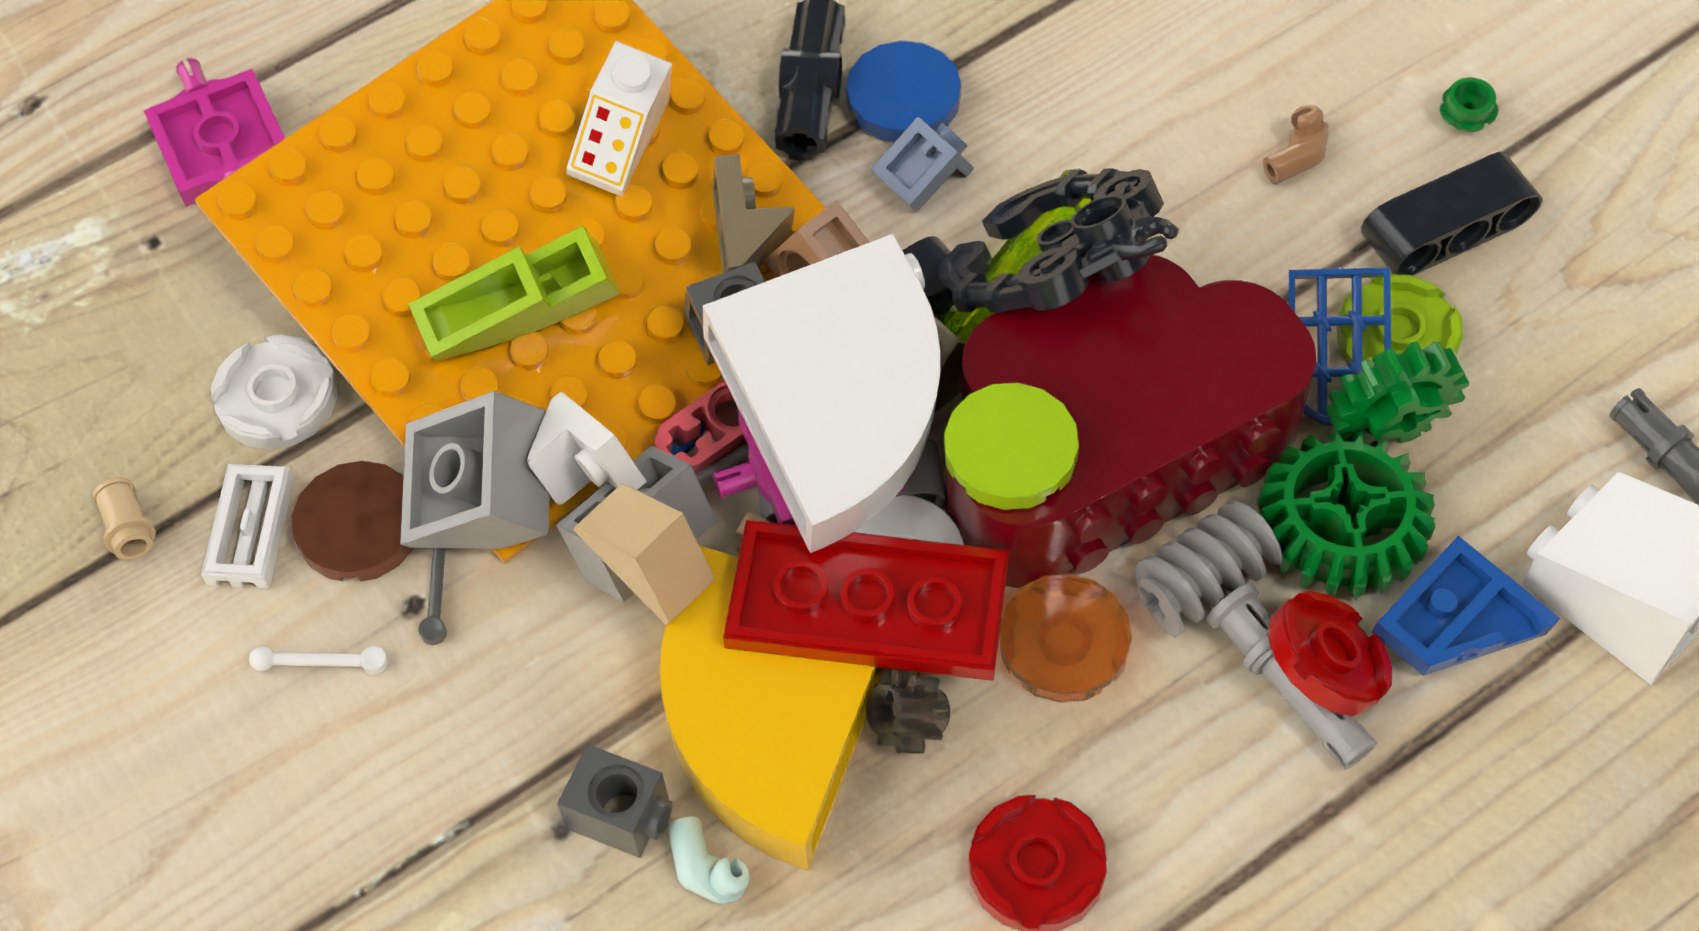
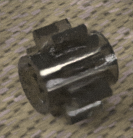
(908, 711)

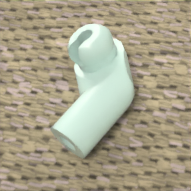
(700, 871)

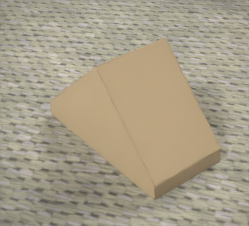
(648, 550)

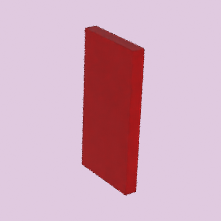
(869, 601)

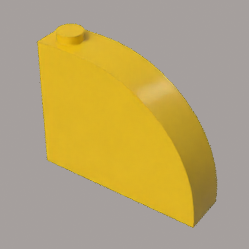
(758, 729)

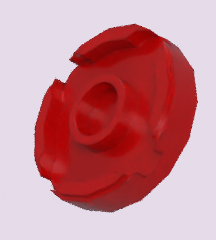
(1329, 653)
(1037, 863)

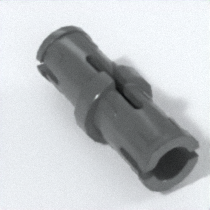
(1662, 440)

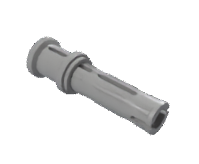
(1248, 627)

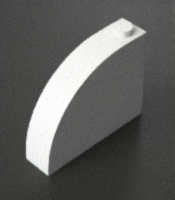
(833, 381)

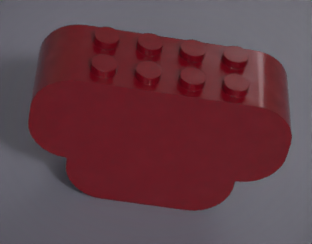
(1169, 404)

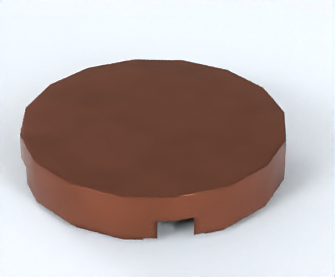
(351, 521)

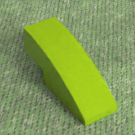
(515, 295)

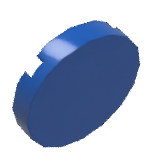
(902, 83)

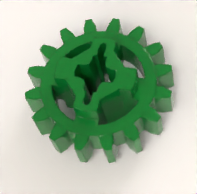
(1398, 394)

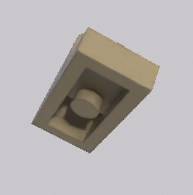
(743, 231)

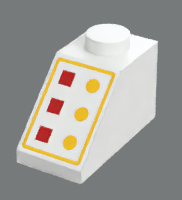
(620, 118)

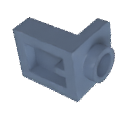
(922, 162)

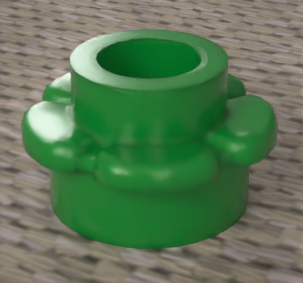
(1469, 104)

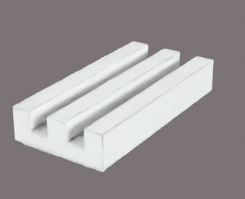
(241, 571)

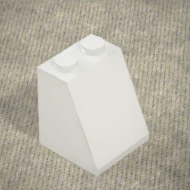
(1625, 572)

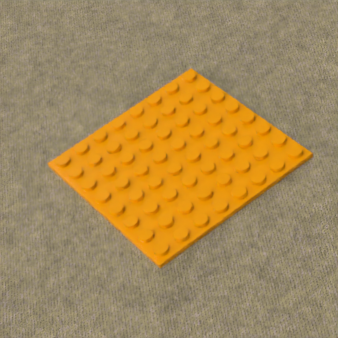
(469, 160)

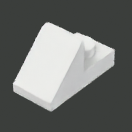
(577, 450)

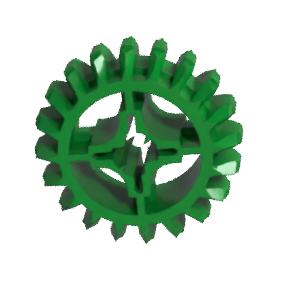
(1370, 492)

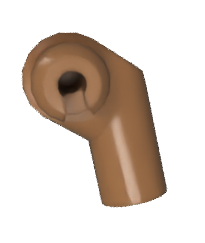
(1305, 147)

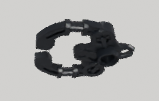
(1100, 239)

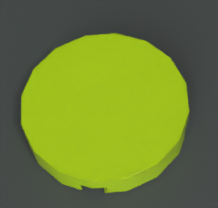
(1417, 315)
(1011, 445)

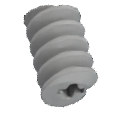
(1203, 560)

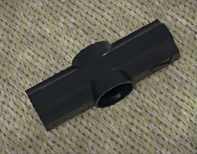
(810, 78)

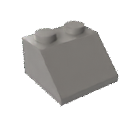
(472, 476)

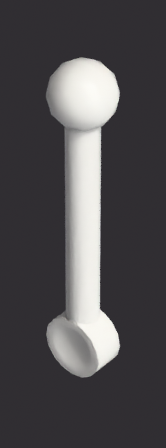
(372, 659)

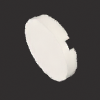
(274, 392)

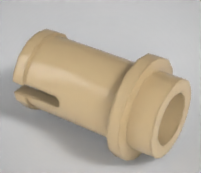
(127, 530)

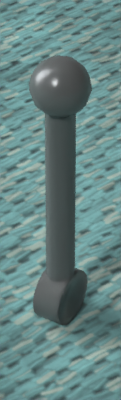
(432, 628)

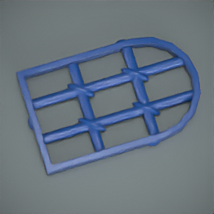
(1353, 319)

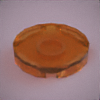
(1065, 637)

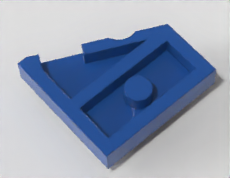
(1461, 613)

